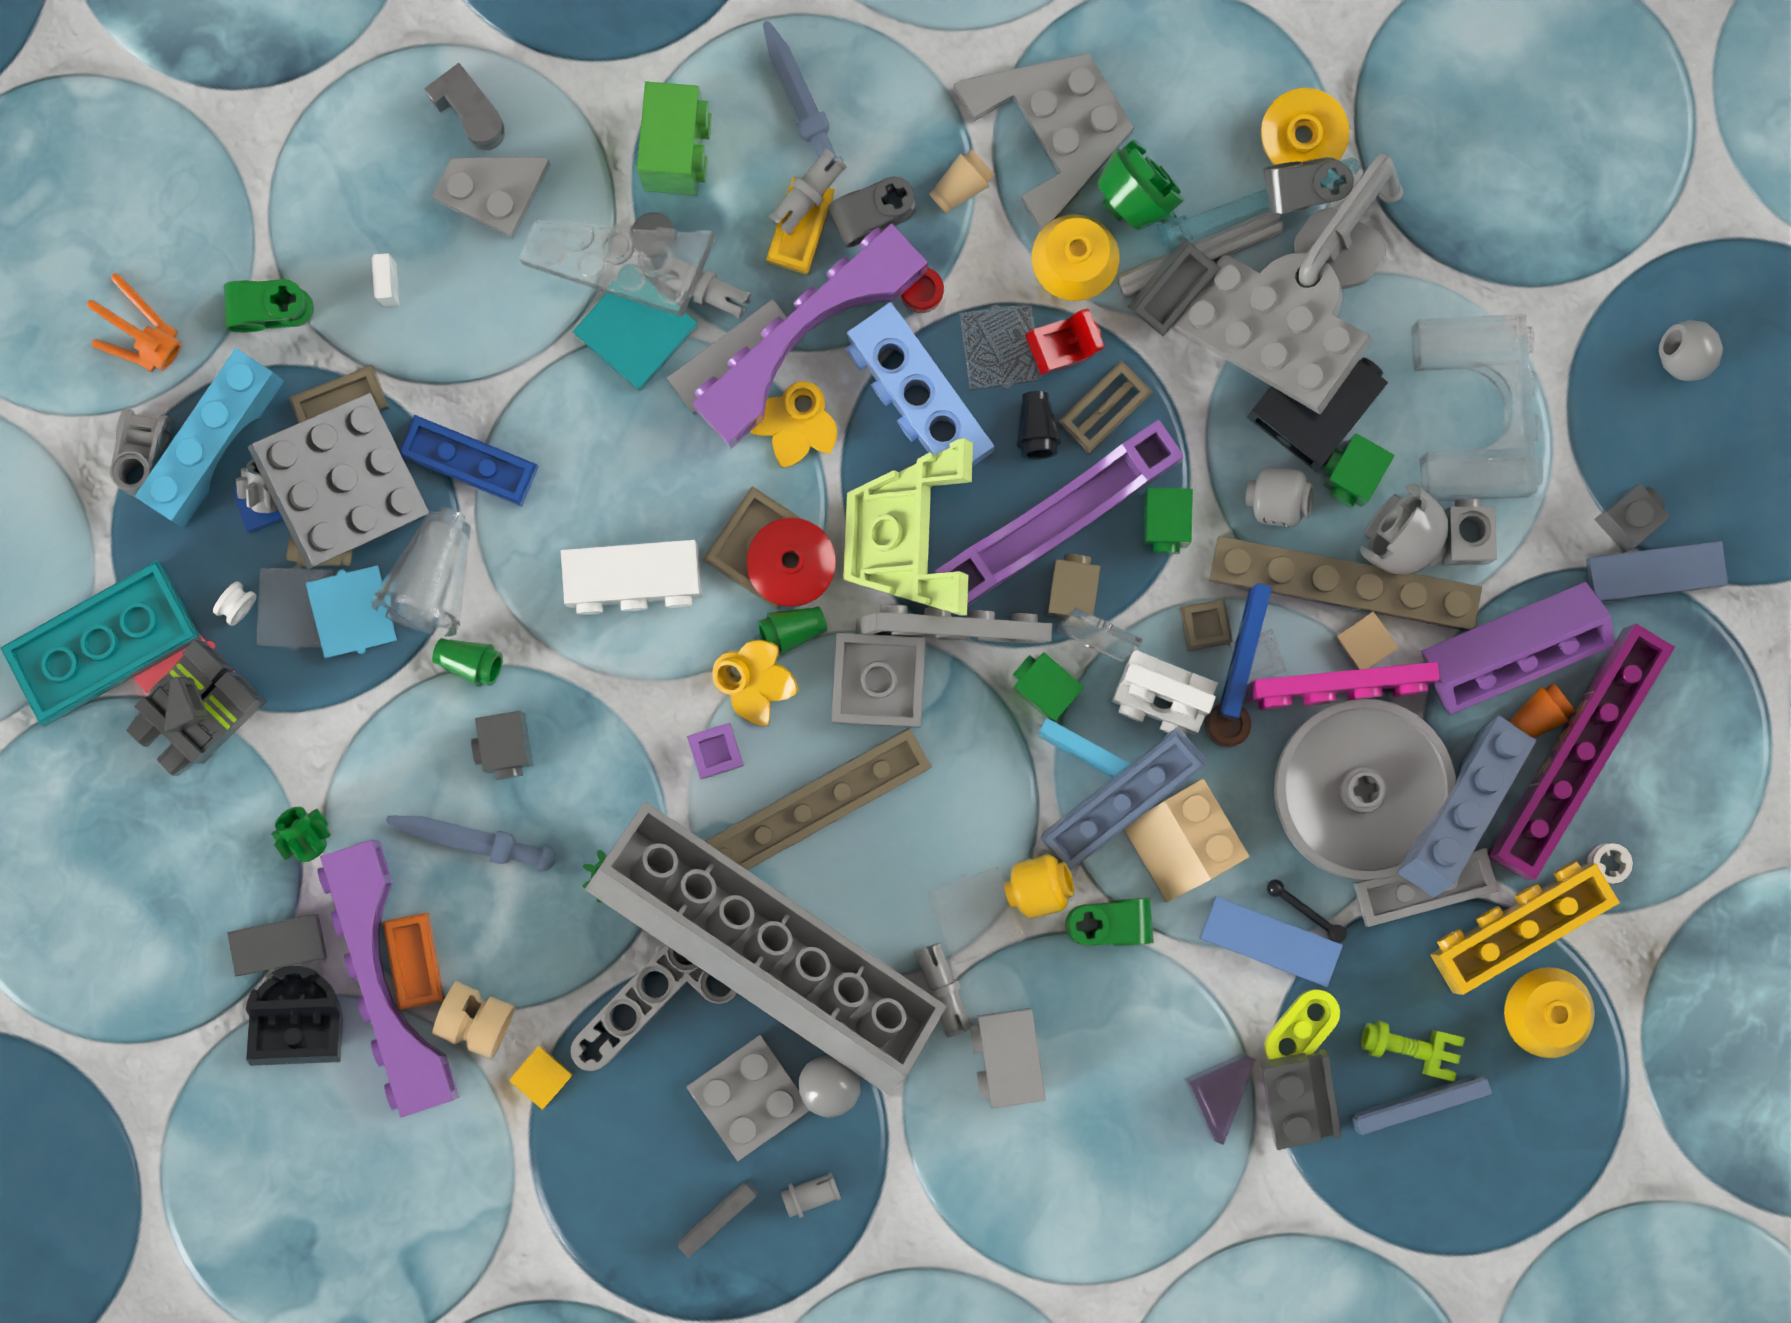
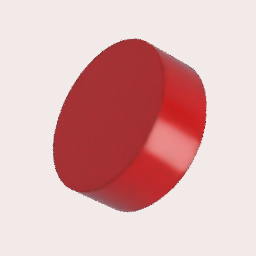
(925, 293)

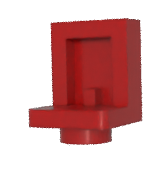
(1065, 342)

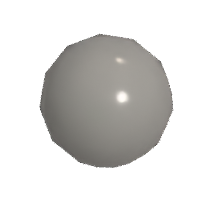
(1691, 350)
(828, 1087)

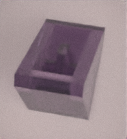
(1219, 1092)

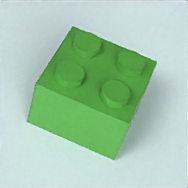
(671, 138)

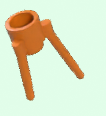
(155, 346)

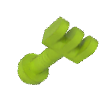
(1378, 1039)

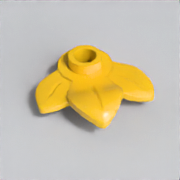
(795, 430)
(759, 682)

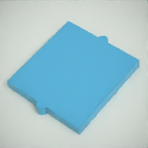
(346, 613)

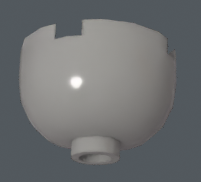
(1407, 533)

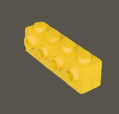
(1524, 928)

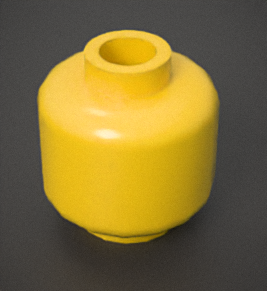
(1039, 886)

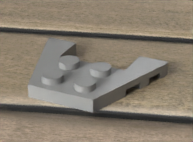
(1070, 116)

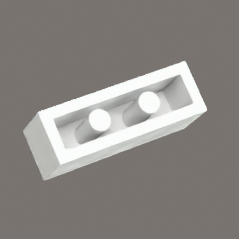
(631, 576)

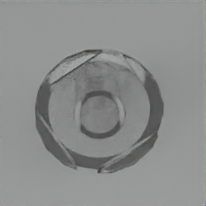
(429, 575)

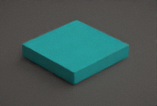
(633, 336)

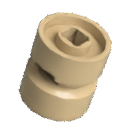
(473, 1020)

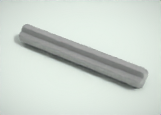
(1214, 246)

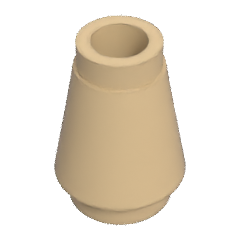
(962, 181)

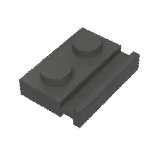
(1300, 1099)

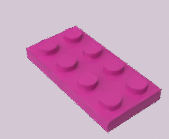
(1357, 684)

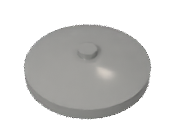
(1361, 786)

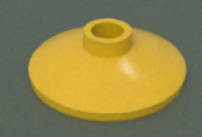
(1308, 110)

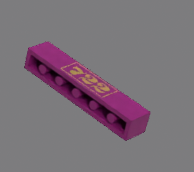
(1580, 752)

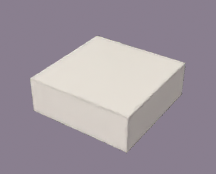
(385, 280)

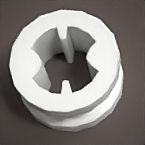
(234, 603)
(1622, 857)

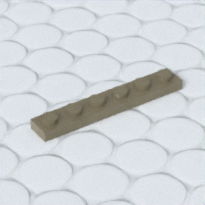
(1346, 584)
(822, 801)

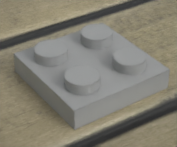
(878, 680)
(748, 1097)

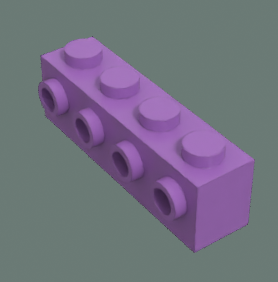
(1558, 628)

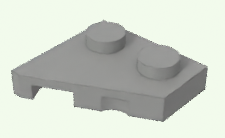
(492, 189)

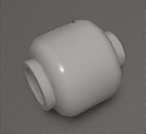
(1280, 496)

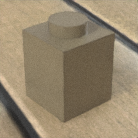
(1072, 586)

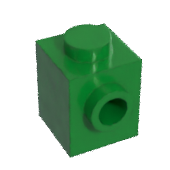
(1356, 471)

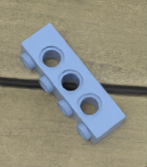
(889, 331)

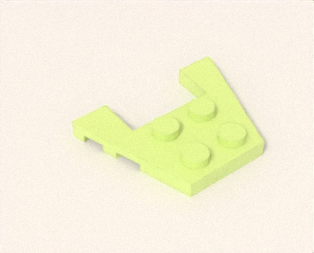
(891, 531)

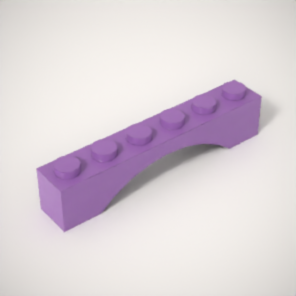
(875, 274)
(1066, 511)
(359, 888)

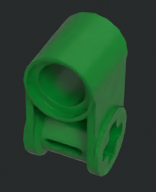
(258, 305)
(1119, 923)

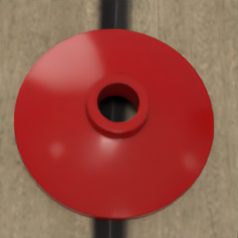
(791, 585)

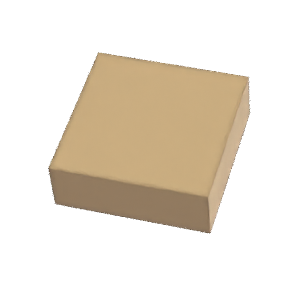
(1366, 642)

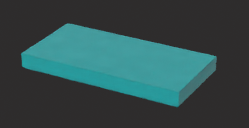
(100, 643)

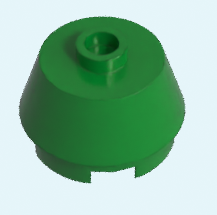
(1138, 188)

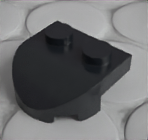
(294, 1019)

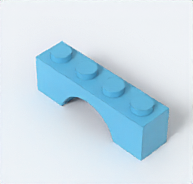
(186, 467)

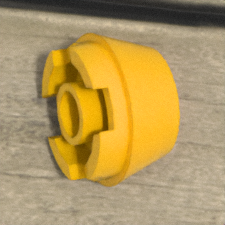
(1075, 257)
(1549, 1012)

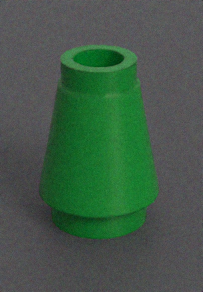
(792, 627)
(469, 660)

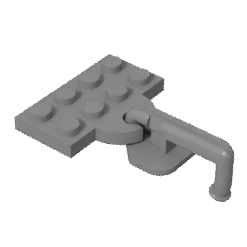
(1292, 330)

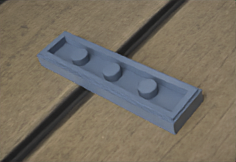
(1124, 798)

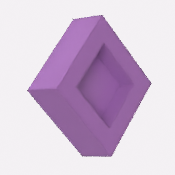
(715, 751)

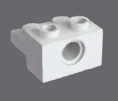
(1150, 677)

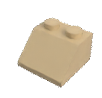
(1186, 840)

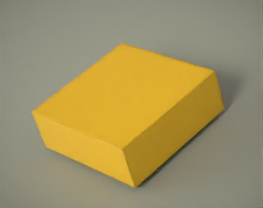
(541, 1077)

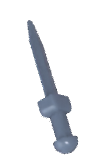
(812, 124)
(499, 847)

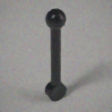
(1335, 932)

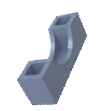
(1461, 821)

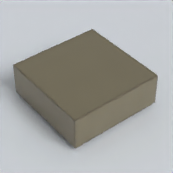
(1205, 624)

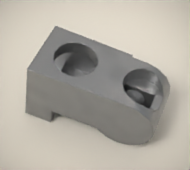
(473, 108)

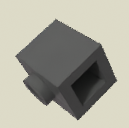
(1633, 516)
(502, 744)

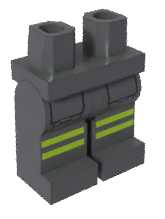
(225, 696)

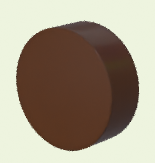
(1227, 732)

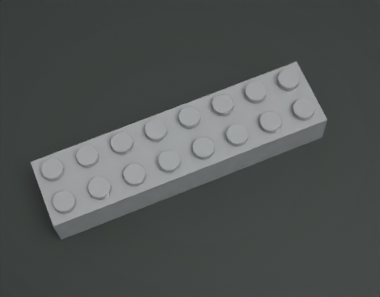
(766, 948)

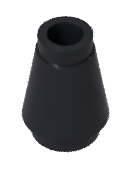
(1037, 427)

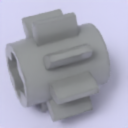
(254, 490)

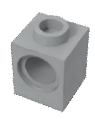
(1467, 553)

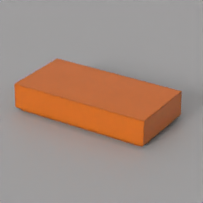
(413, 961)

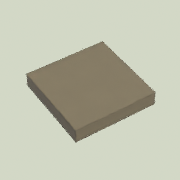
(731, 547)

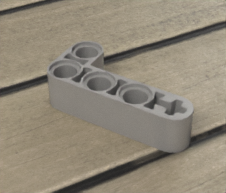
(643, 1003)

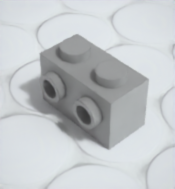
(1009, 1058)

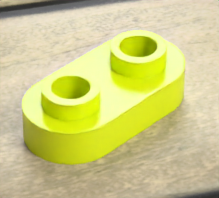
(1297, 1026)

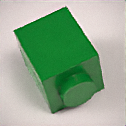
(1167, 519)
(1046, 686)

